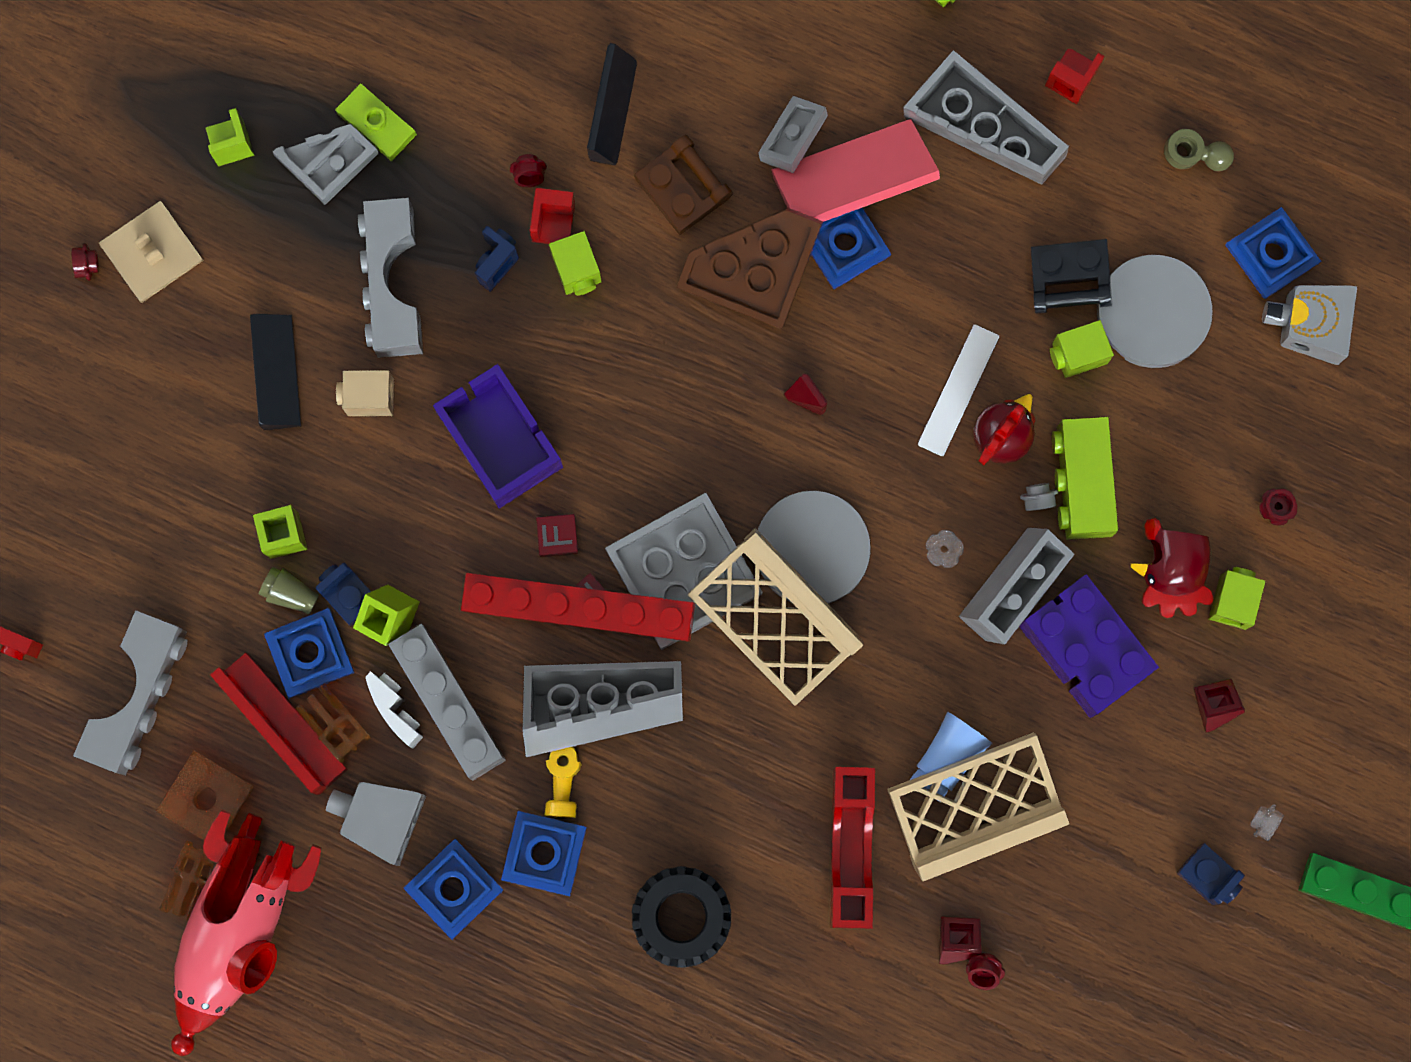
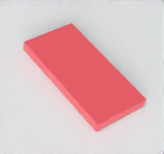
(858, 173)

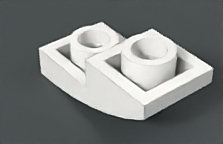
(387, 700)

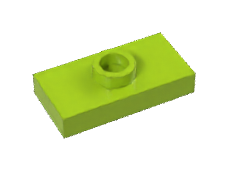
(376, 122)

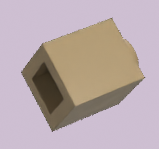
(366, 393)

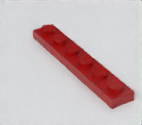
(578, 607)

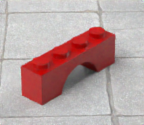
(852, 847)

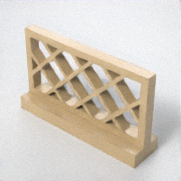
(800, 593)
(985, 838)

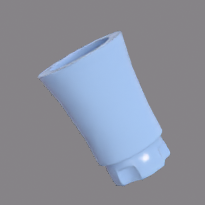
(951, 744)

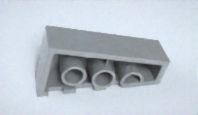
(984, 119)
(597, 702)

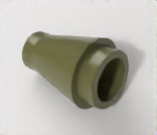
(287, 591)

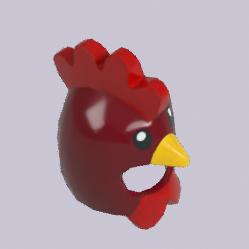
(1005, 431)
(1177, 571)

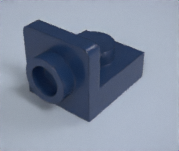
(495, 264)
(343, 591)
(1211, 876)

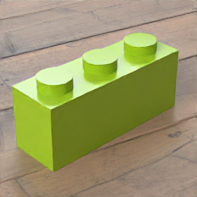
(1085, 478)

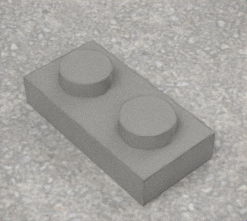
(793, 134)

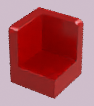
(1073, 74)
(551, 215)

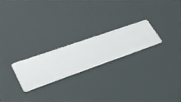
(958, 390)

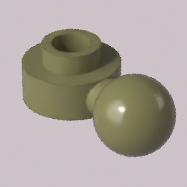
(1217, 155)

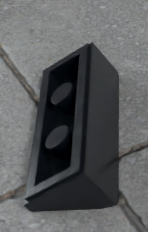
(611, 106)
(275, 371)

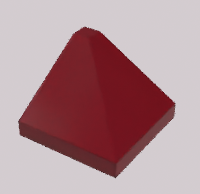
(806, 395)
(1218, 703)
(959, 939)

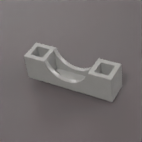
(388, 233)
(446, 702)
(115, 739)

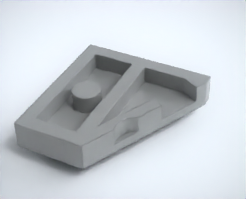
(328, 160)

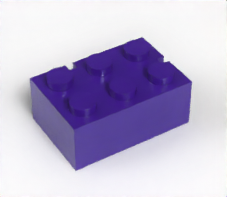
(498, 436)
(1088, 640)

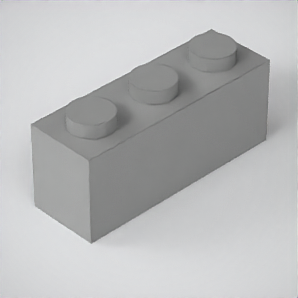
(1016, 585)

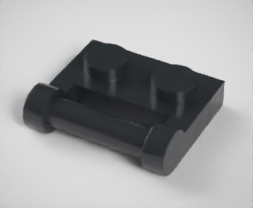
(1071, 264)

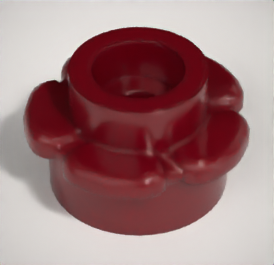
(528, 170)
(84, 262)
(1287, 502)
(985, 971)

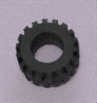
(647, 906)

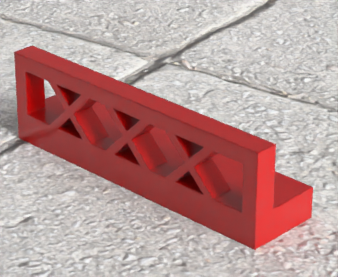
(279, 723)

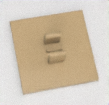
(150, 251)

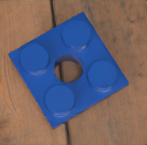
(842, 265)
(1266, 273)
(332, 656)
(560, 872)
(478, 892)

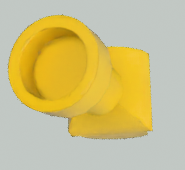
(563, 766)

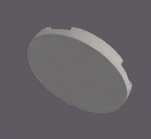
(1156, 311)
(821, 540)

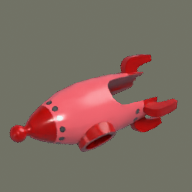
(231, 928)

